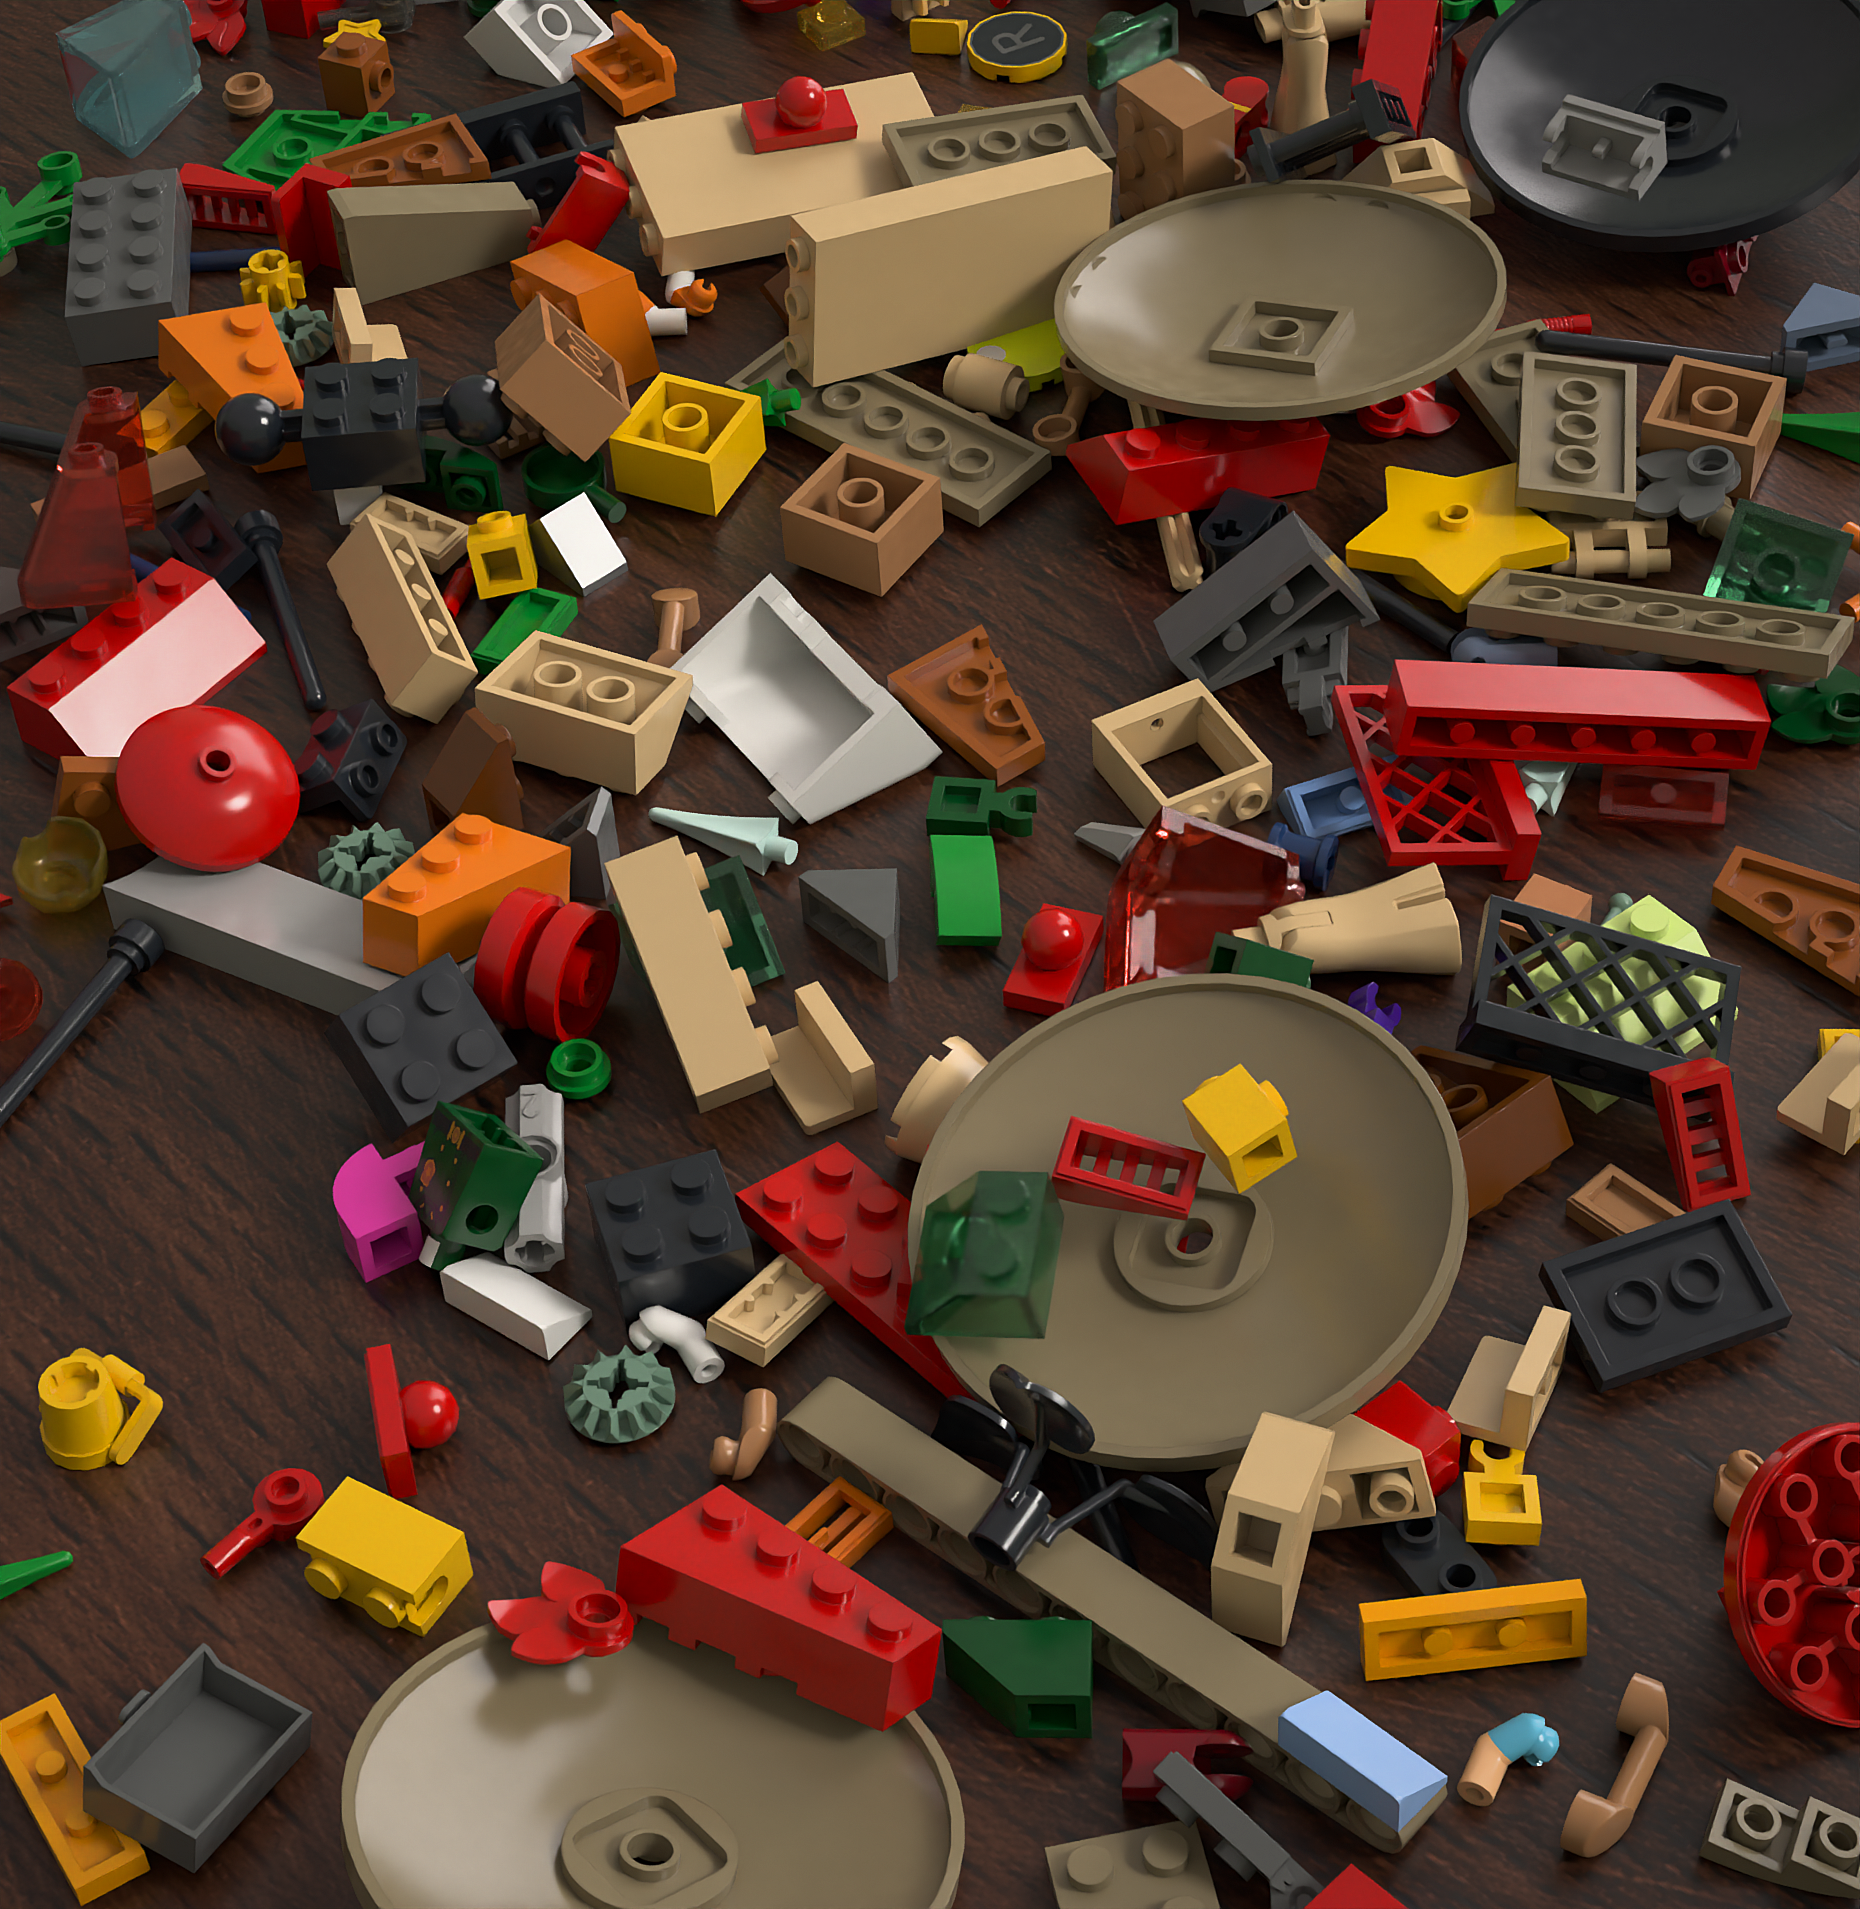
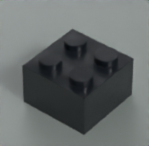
(420, 1046)
(671, 1237)

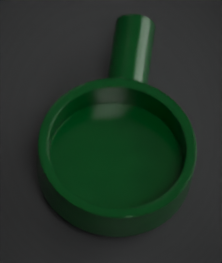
(555, 479)

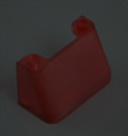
(95, 492)
(1182, 889)

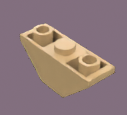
(1423, 168)
(1365, 1483)
(1268, 1528)

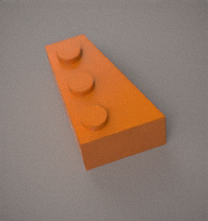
(228, 356)

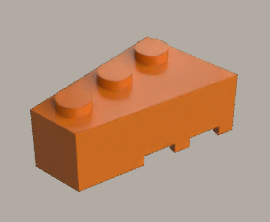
(595, 297)
(451, 890)

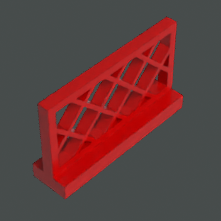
(1496, 809)

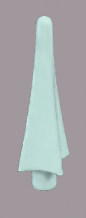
(1546, 783)
(749, 837)

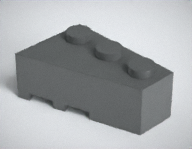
(1261, 604)

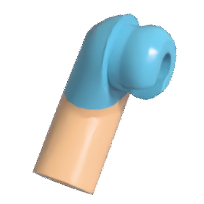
(1501, 1746)

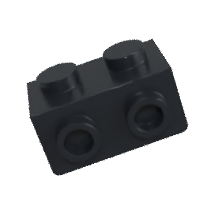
(349, 759)

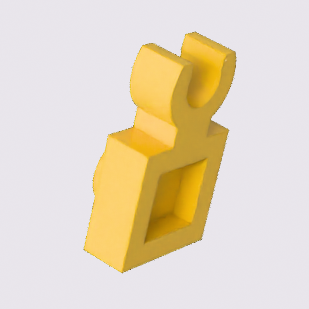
(1499, 1501)

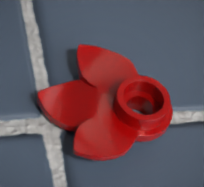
(218, 21)
(1409, 413)
(567, 1619)

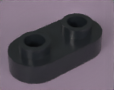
(1434, 1561)

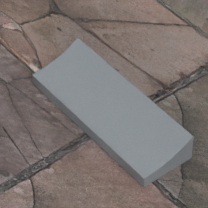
(259, 929)

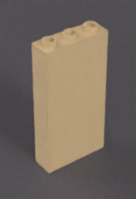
(718, 202)
(938, 263)

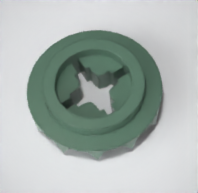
(312, 334)
(338, 862)
(641, 1407)

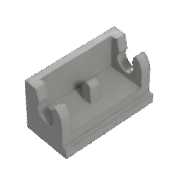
(1605, 147)

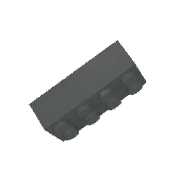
(126, 263)

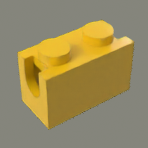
(385, 1557)

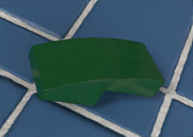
(462, 475)

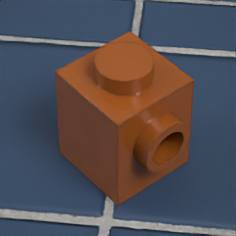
(356, 74)

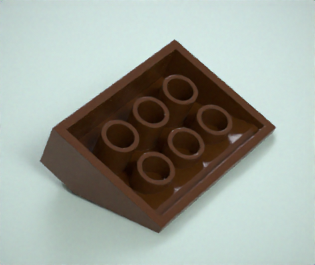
(1502, 1118)

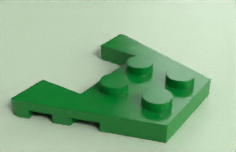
(295, 136)

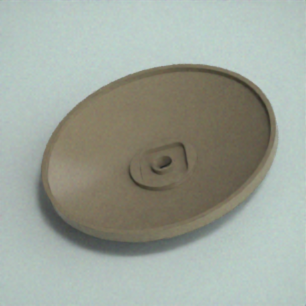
(1310, 1275)
(547, 1780)

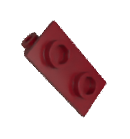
(1720, 265)

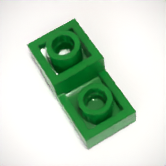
(965, 890)

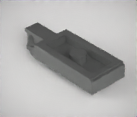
(1311, 678)
(1243, 1842)

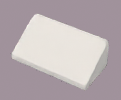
(513, 1303)

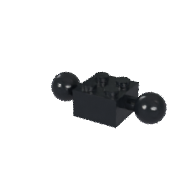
(363, 422)

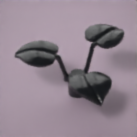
(1020, 1510)

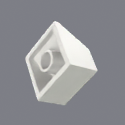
(537, 38)

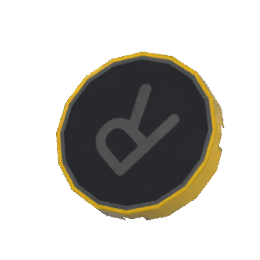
(1017, 46)

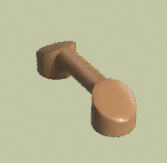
(1060, 430)
(673, 613)
(1598, 1822)

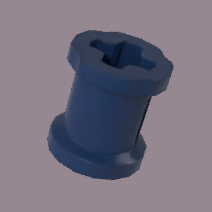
(1316, 855)

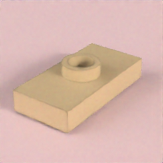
(436, 536)
(768, 1312)

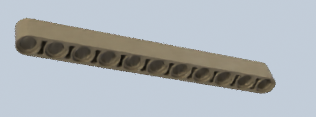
(1136, 1624)

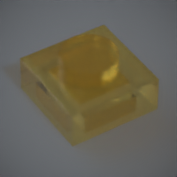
(831, 23)

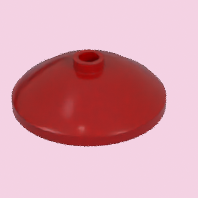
(199, 813)

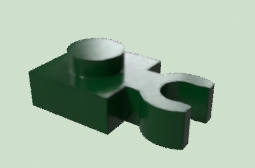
(974, 807)

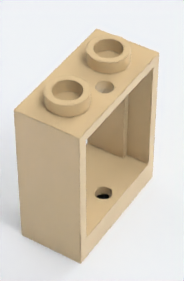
(1185, 717)

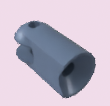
(1477, 647)

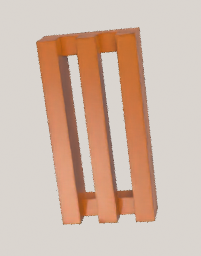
(853, 1531)

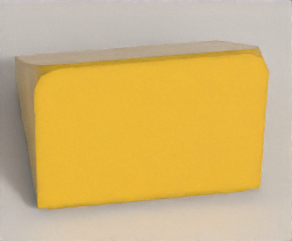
(937, 35)

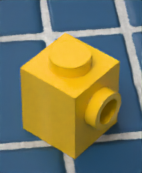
(502, 554)
(1241, 1126)

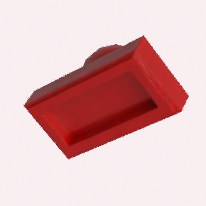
(799, 117)
(1053, 959)
(416, 1416)

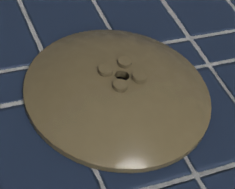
(1280, 300)

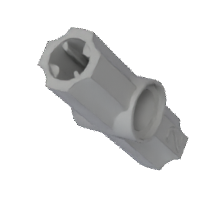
(539, 1229)

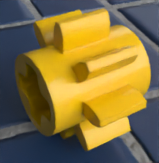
(272, 281)

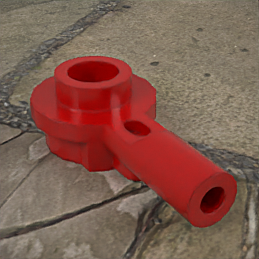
(282, 1509)

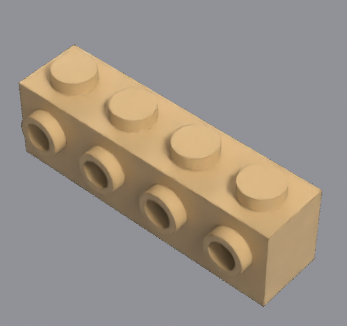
(401, 620)
(690, 974)

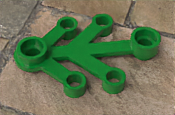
(18, 223)

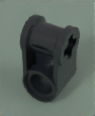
(1236, 524)

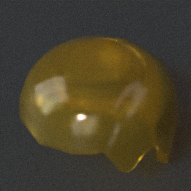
(61, 866)

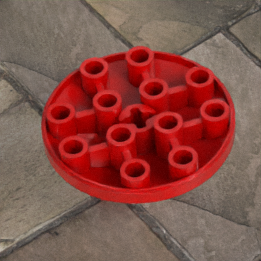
(1797, 1574)

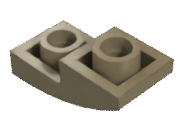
(1795, 1848)

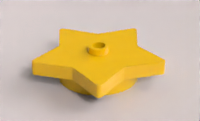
(1454, 533)

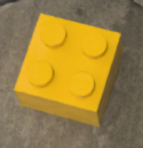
(688, 444)

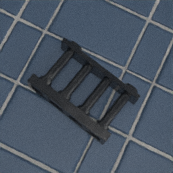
(1374, 114)
(531, 122)

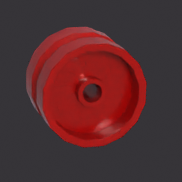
(547, 964)

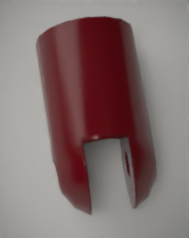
(1148, 1747)

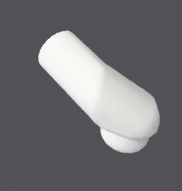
(682, 1333)

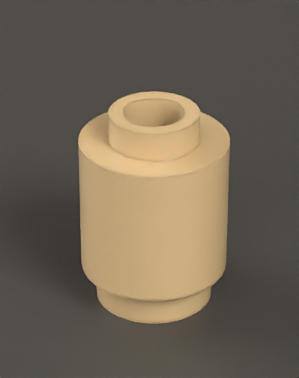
(986, 385)

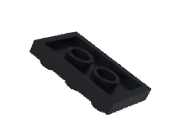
(1665, 1295)

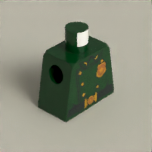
(469, 1182)

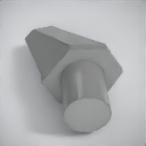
(1109, 839)

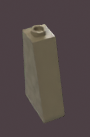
(426, 233)

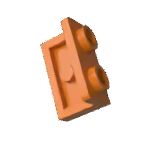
(628, 69)

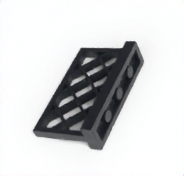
(1578, 1053)

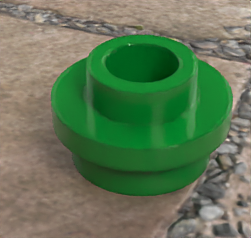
(578, 1069)

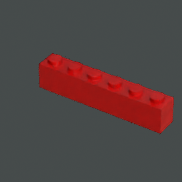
(1575, 715)

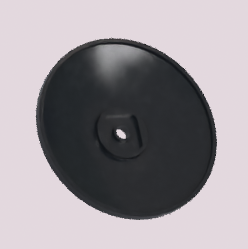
(1756, 81)

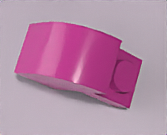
(375, 1212)

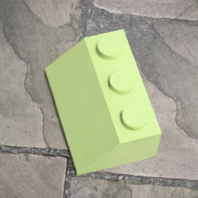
(1649, 921)

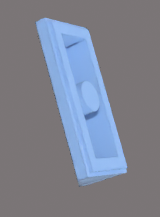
(1359, 1758)

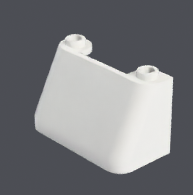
(801, 707)

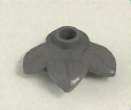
(1686, 482)

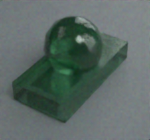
(1130, 43)

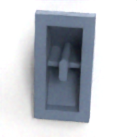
(1826, 326)

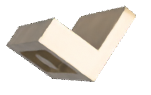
(357, 340)
(822, 1065)
(1828, 1098)
(1512, 1383)

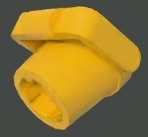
(86, 1418)

